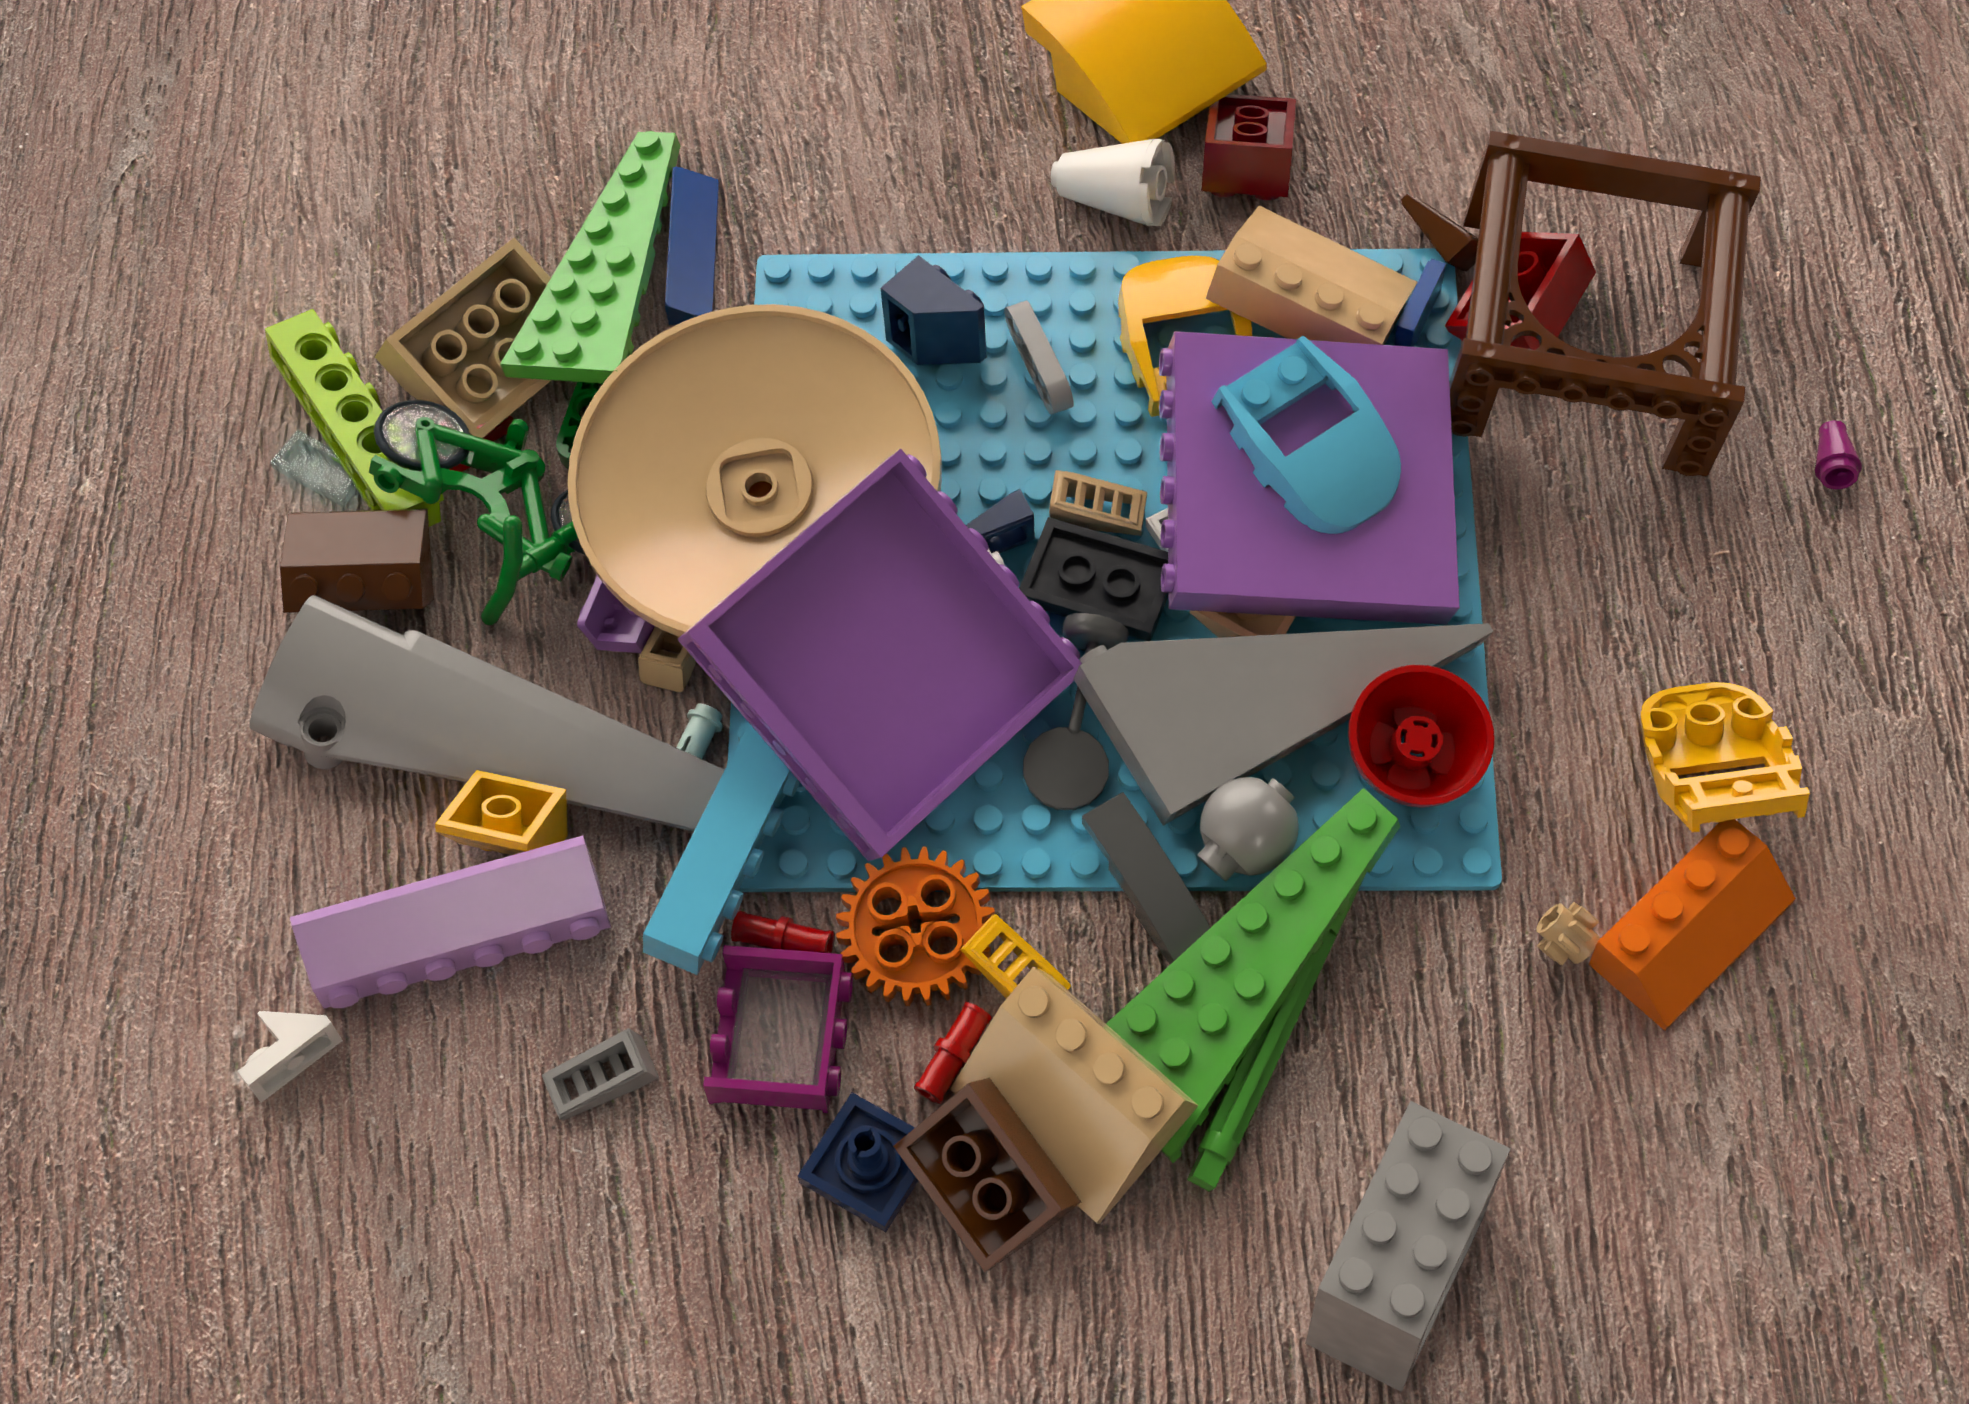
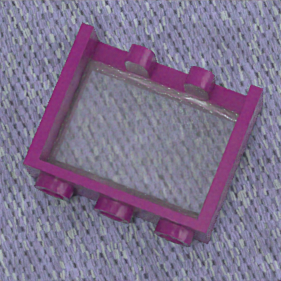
(779, 1028)

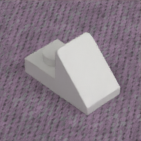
(299, 1044)

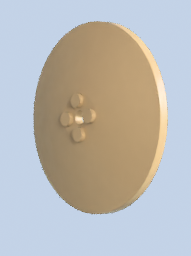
(705, 416)

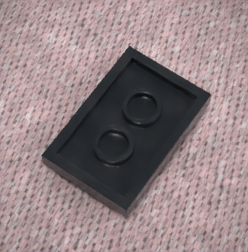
(1097, 575)

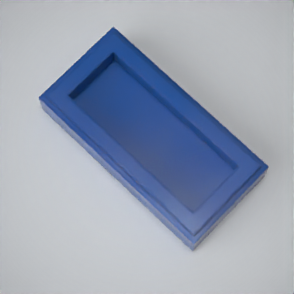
(1420, 304)

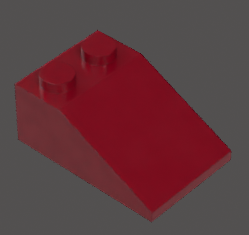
(1249, 146)

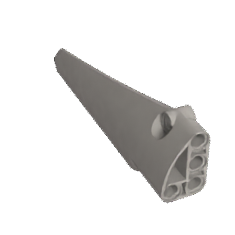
(447, 714)

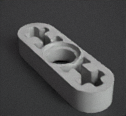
(1039, 357)

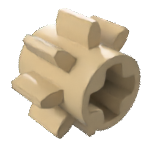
(1567, 933)

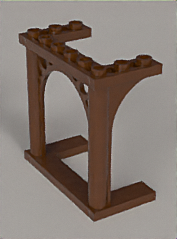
(1716, 242)

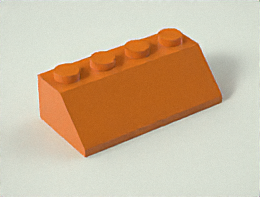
(1694, 923)

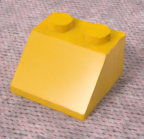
(505, 814)

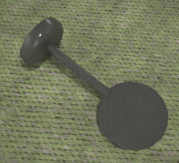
(1066, 764)

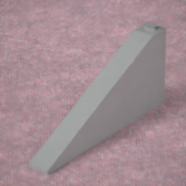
(1231, 706)

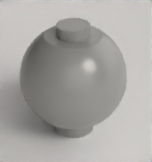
(1247, 827)

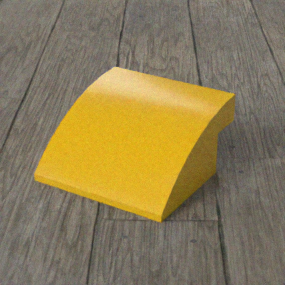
(1143, 61)

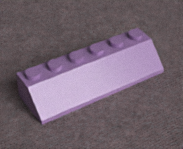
(451, 923)

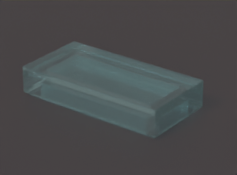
(315, 468)

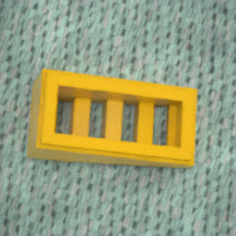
(1013, 942)

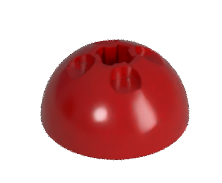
(1438, 719)

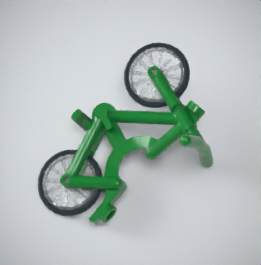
(435, 439)

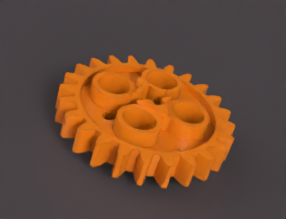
(910, 883)

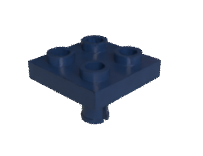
(859, 1164)

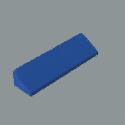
(691, 245)

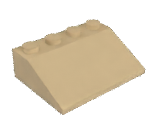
(1307, 284)
(458, 341)
(1077, 1090)

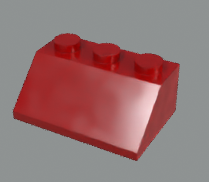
(1551, 279)

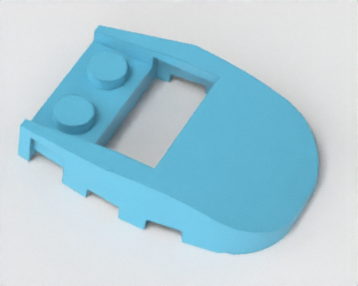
(1337, 475)

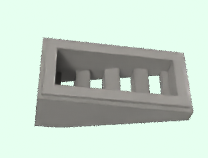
(593, 1059)

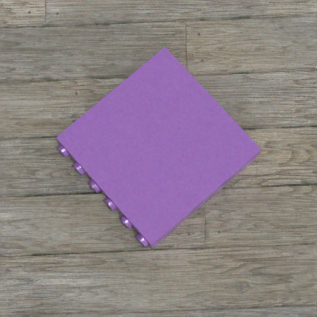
(1238, 543)
(884, 654)

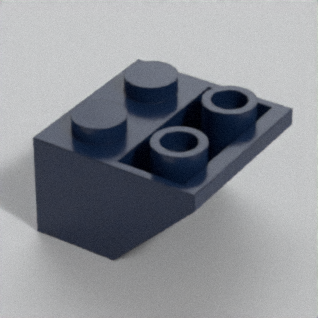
(933, 316)

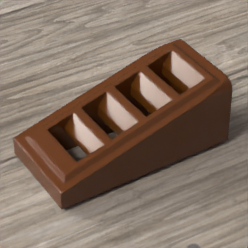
(1451, 241)

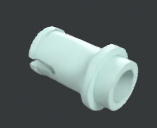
(700, 729)

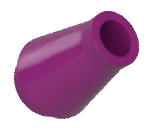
(1836, 457)

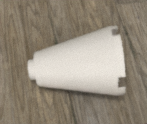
(1119, 179)

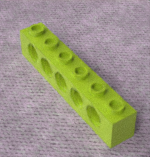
(337, 403)

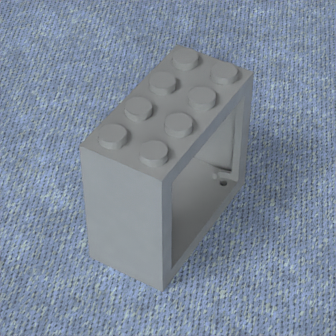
(1405, 1245)

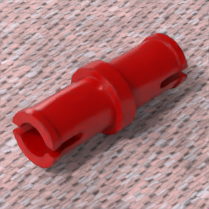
(780, 934)
(952, 1052)

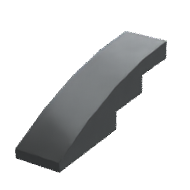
(1146, 876)

